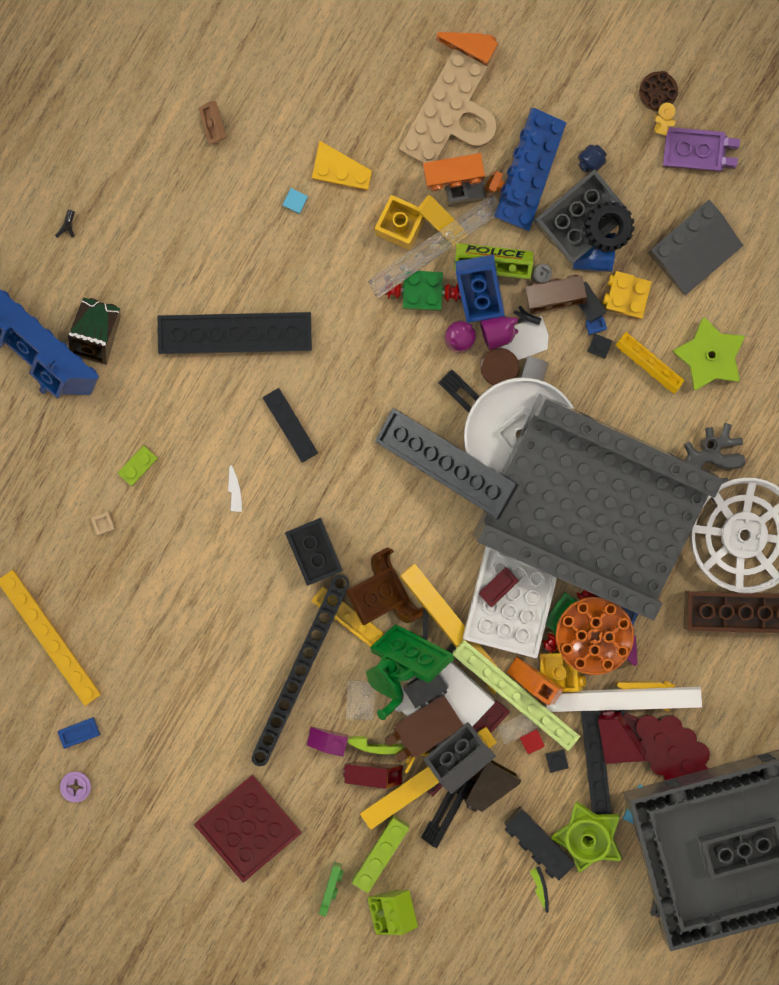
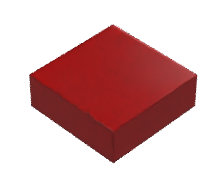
(532, 742)

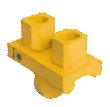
(664, 118)

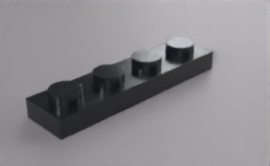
(290, 425)

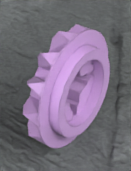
(68, 791)

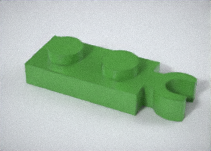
(331, 891)

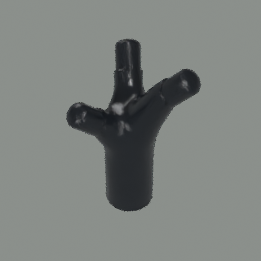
(67, 225)
(527, 317)

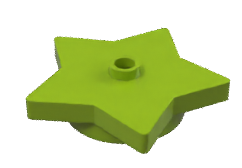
(696, 355)
(585, 849)

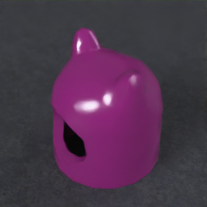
(498, 331)
(460, 337)

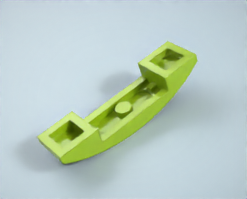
(361, 743)

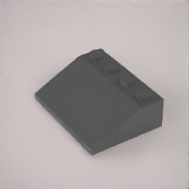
(564, 219)
(696, 247)

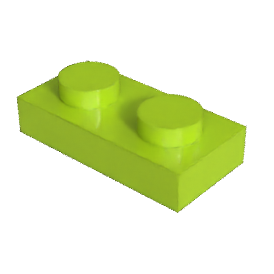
(137, 465)

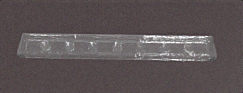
(434, 247)

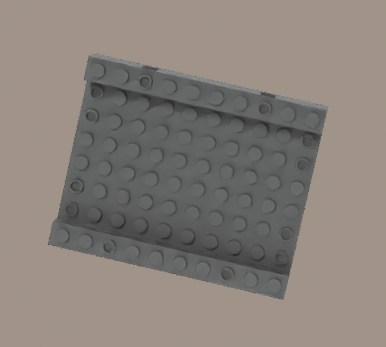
(597, 506)
(712, 849)

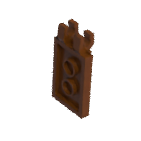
(425, 728)

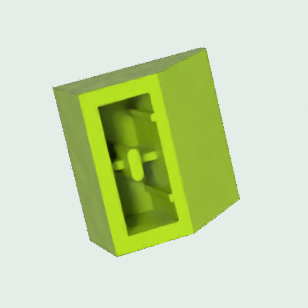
(392, 912)

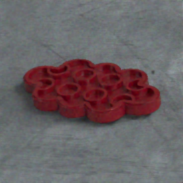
(671, 747)

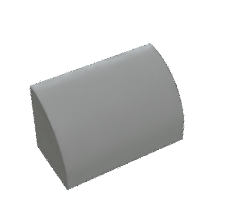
(534, 368)

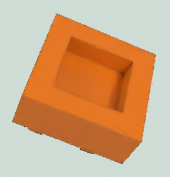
(494, 182)

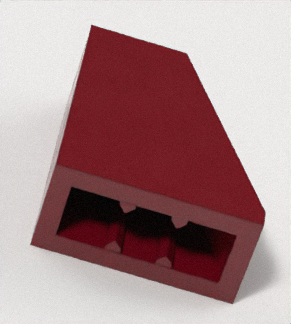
(619, 740)
(373, 774)

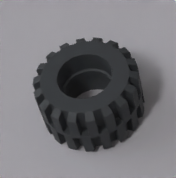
(624, 222)

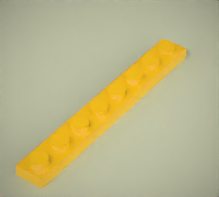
(49, 637)

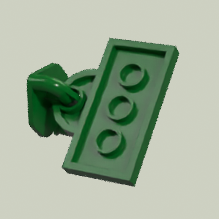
(403, 657)

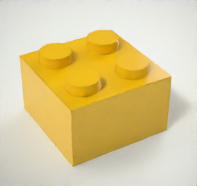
(399, 223)

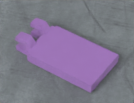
(698, 149)

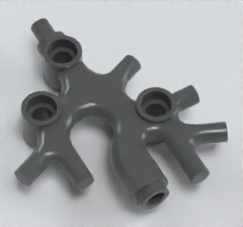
(713, 452)

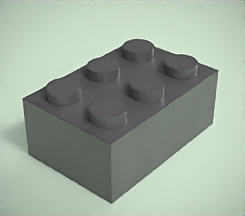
(459, 757)

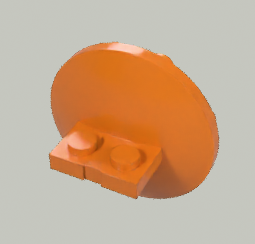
(594, 636)

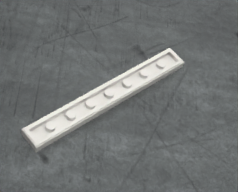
(628, 699)

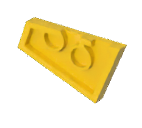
(339, 169)

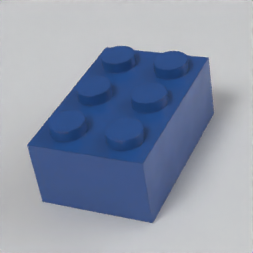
(480, 288)

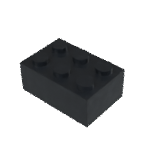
(314, 551)

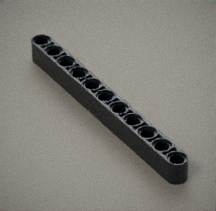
(299, 679)

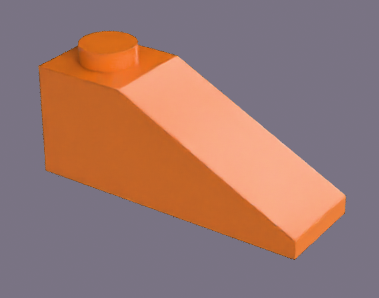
(475, 45)

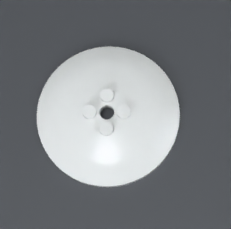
(500, 414)

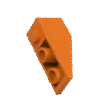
(535, 681)

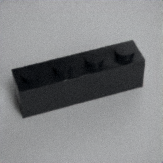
(539, 843)

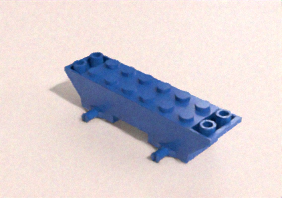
(50, 360)

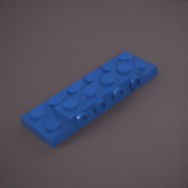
(529, 169)

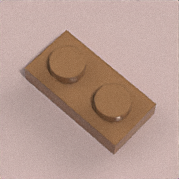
(212, 122)

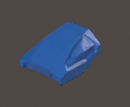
(596, 260)

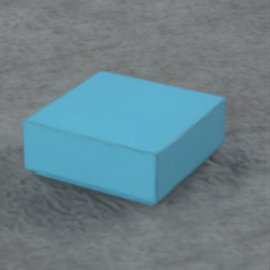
(295, 201)

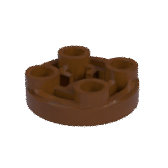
(658, 89)
(499, 366)

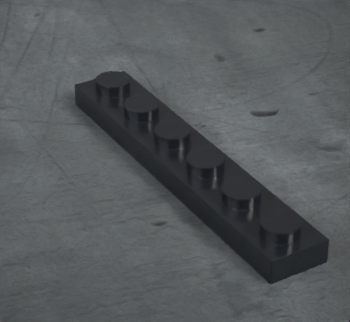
(595, 763)

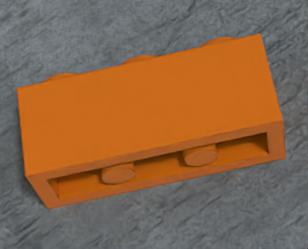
(454, 171)

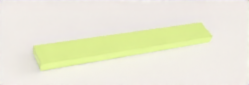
(515, 695)

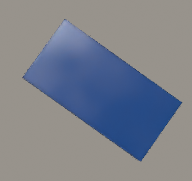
(78, 732)

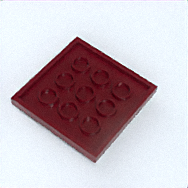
(247, 828)

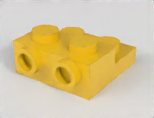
(627, 294)
(559, 671)

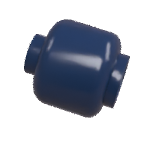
(592, 158)

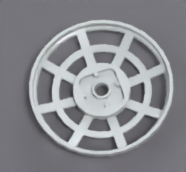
(731, 537)

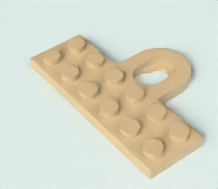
(445, 107)

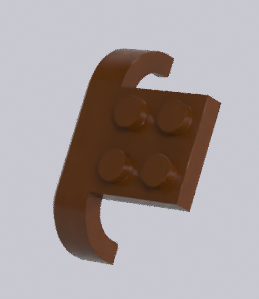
(382, 593)

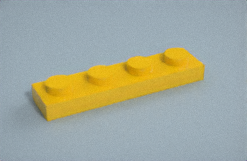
(650, 363)

